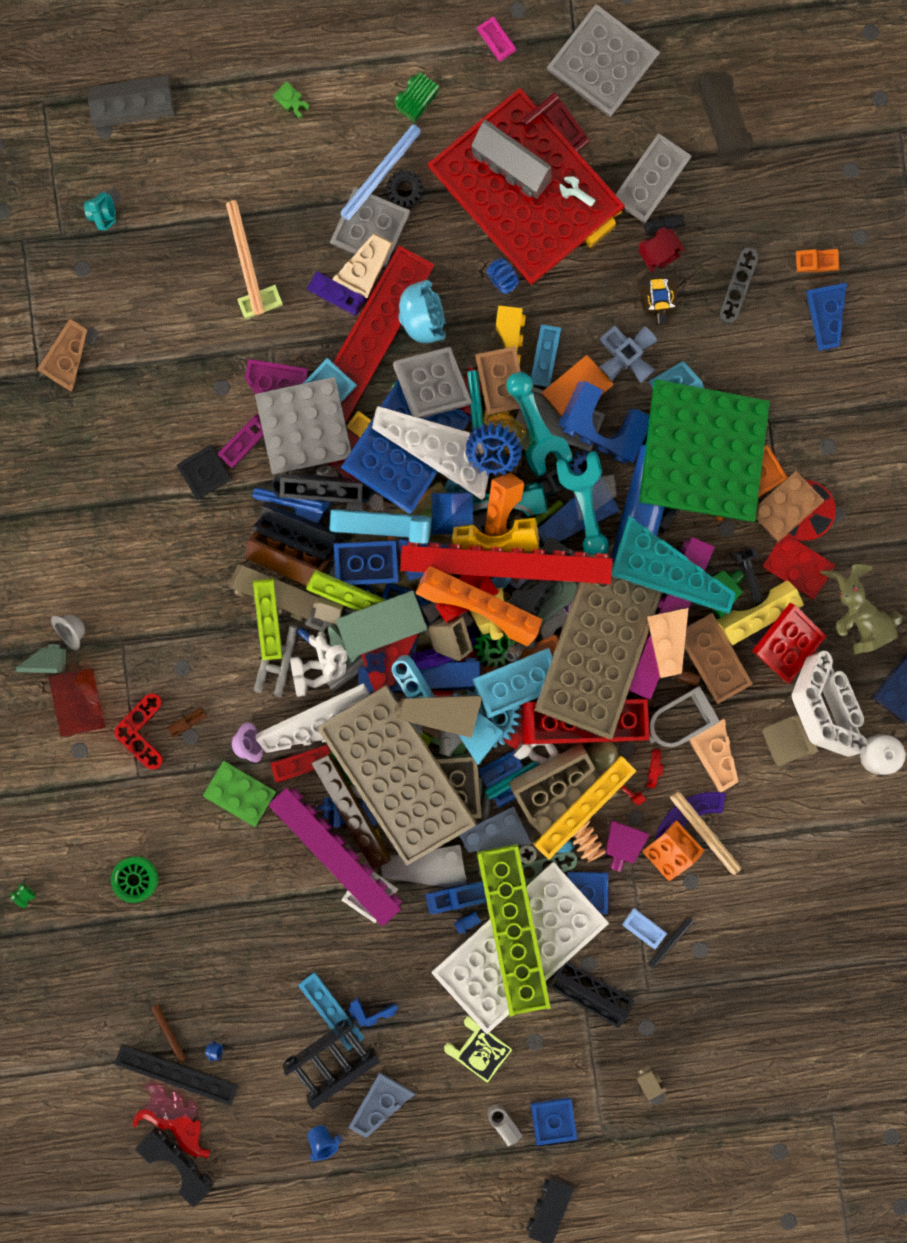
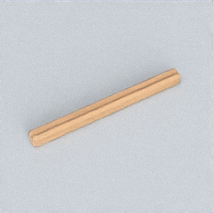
(245, 257)

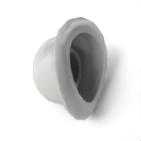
(69, 629)

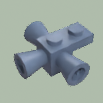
(627, 353)

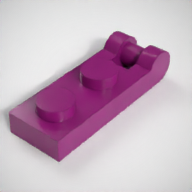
(242, 442)

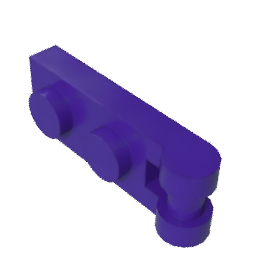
(335, 293)

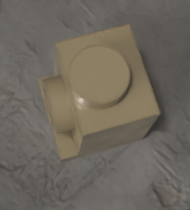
(650, 1082)

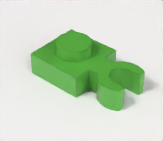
(289, 98)

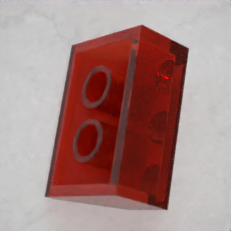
(76, 702)

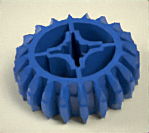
(493, 441)

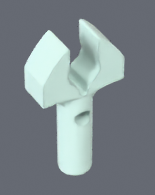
(575, 191)

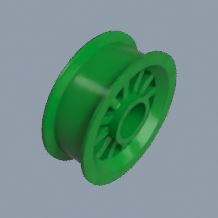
(117, 885)

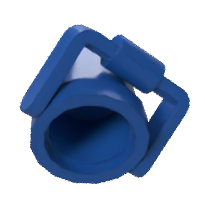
(322, 1143)

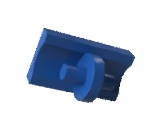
(335, 816)

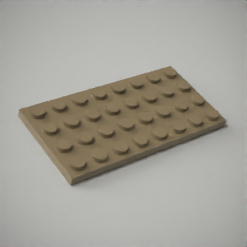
(597, 654)
(396, 776)

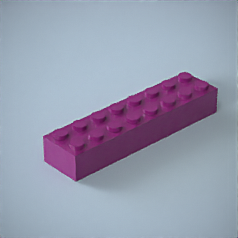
(647, 670)
(335, 856)

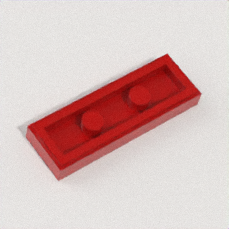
(297, 764)

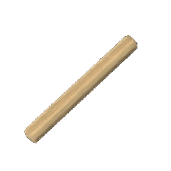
(705, 832)

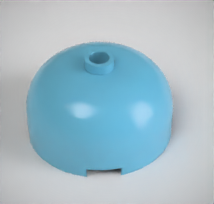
(422, 313)

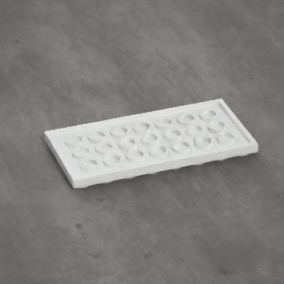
(562, 925)

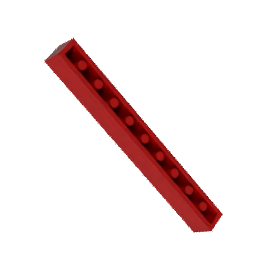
(507, 564)

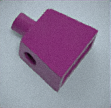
(624, 844)

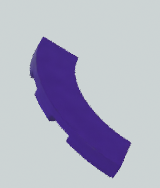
(431, 658)
(702, 803)

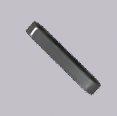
(737, 285)

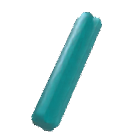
(474, 393)
(504, 785)

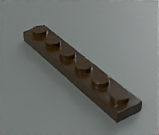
(351, 811)

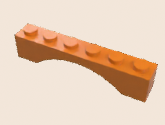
(449, 590)

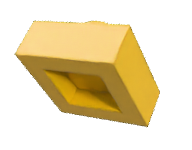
(358, 424)

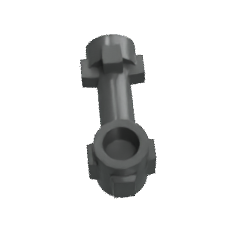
(514, 652)

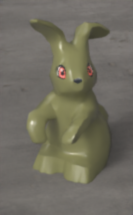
(873, 625)

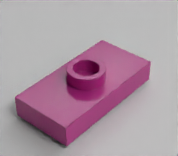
(496, 39)

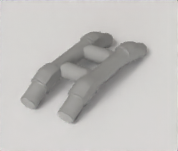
(281, 670)

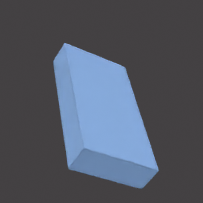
(644, 928)

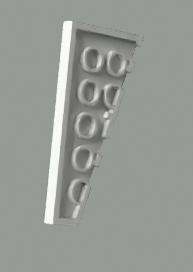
(435, 445)
(303, 726)

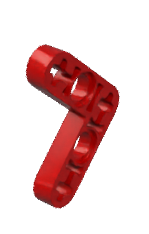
(134, 727)

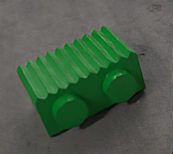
(416, 97)

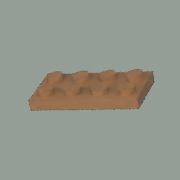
(715, 659)

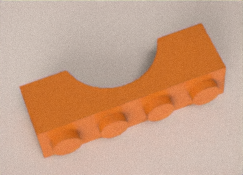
(504, 495)

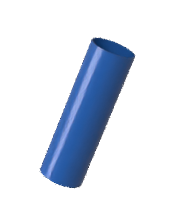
(646, 515)

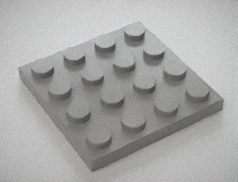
(603, 60)
(303, 425)

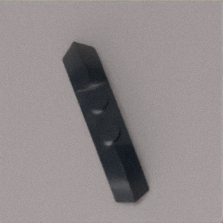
(321, 488)

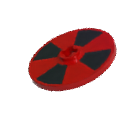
(819, 520)

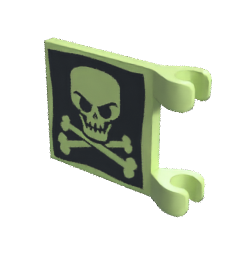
(481, 1052)

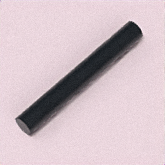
(671, 942)

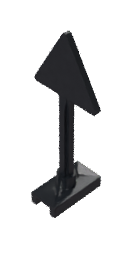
(745, 559)

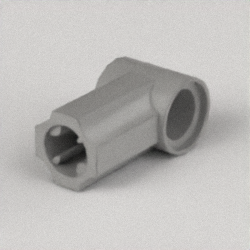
(504, 1125)

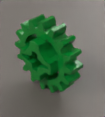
(488, 649)

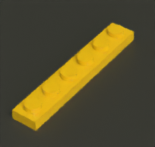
(584, 807)

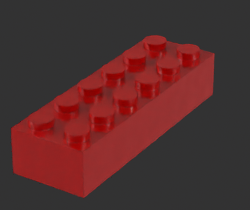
(542, 729)

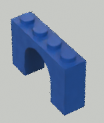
(578, 421)

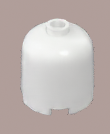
(883, 755)

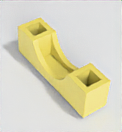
(741, 624)

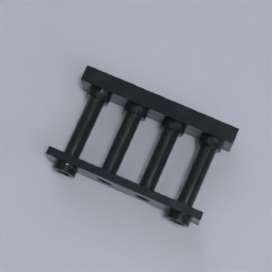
(333, 1082)

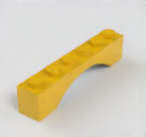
(508, 327)

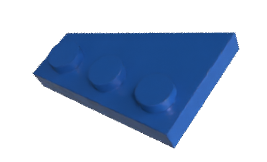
(826, 313)

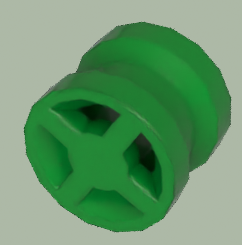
(22, 895)

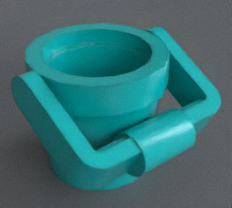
(101, 209)

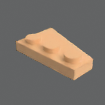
(668, 640)

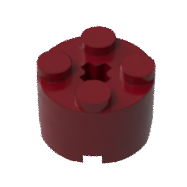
(661, 249)

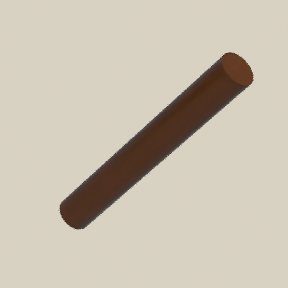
(168, 1033)

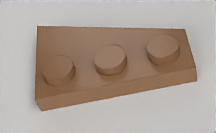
(65, 355)

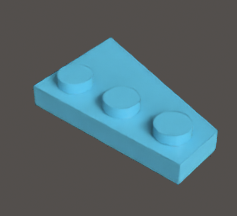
(483, 737)

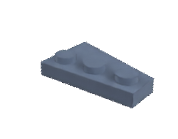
(495, 832)

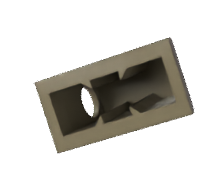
(450, 638)

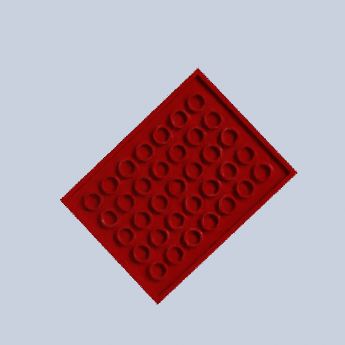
(527, 229)

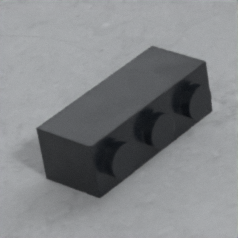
(549, 1209)

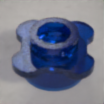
(380, 662)

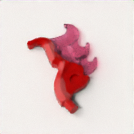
(173, 1115)

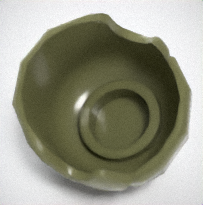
(602, 754)

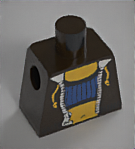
(659, 297)

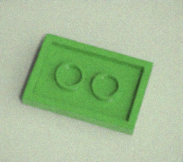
(239, 793)

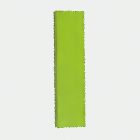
(341, 591)
(267, 619)

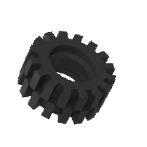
(411, 178)

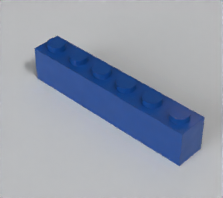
(447, 676)

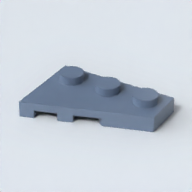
(380, 1102)

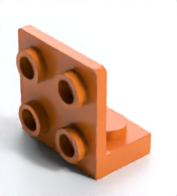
(673, 851)

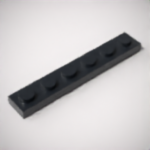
(176, 1074)

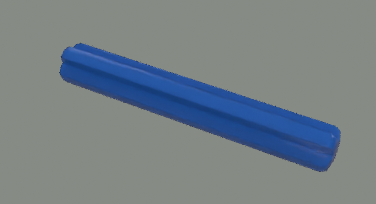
(304, 504)

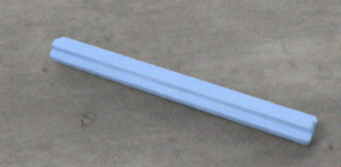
(380, 172)

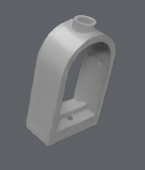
(702, 705)

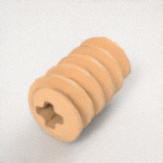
(587, 843)

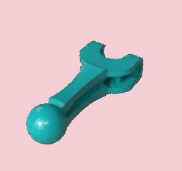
(541, 440)
(582, 486)

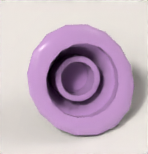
(245, 743)

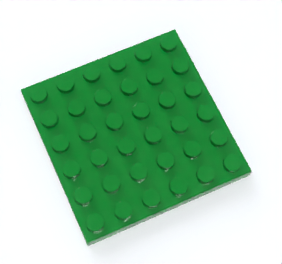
(704, 451)

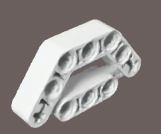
(819, 676)

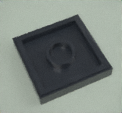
(204, 472)

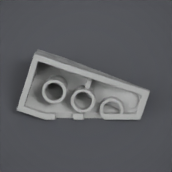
(437, 868)

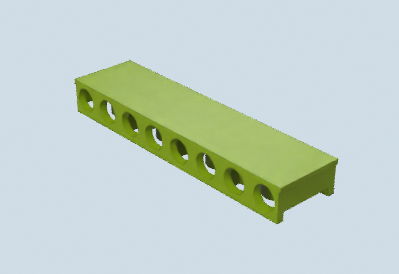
(513, 929)

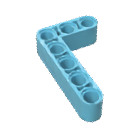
(377, 523)
(411, 674)

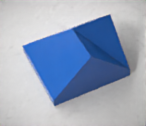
(451, 511)

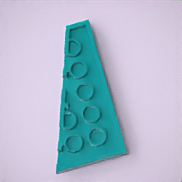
(658, 566)

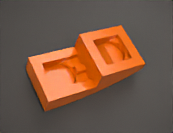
(817, 260)

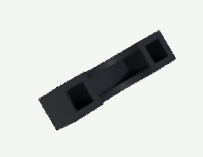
(532, 599)
(158, 1148)

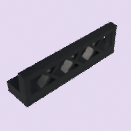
(298, 528)
(589, 997)

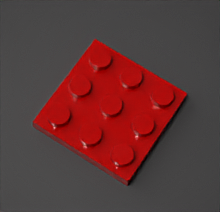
(789, 643)

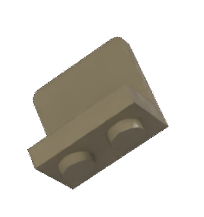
(788, 740)

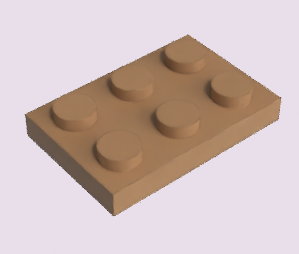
(494, 370)
(787, 506)

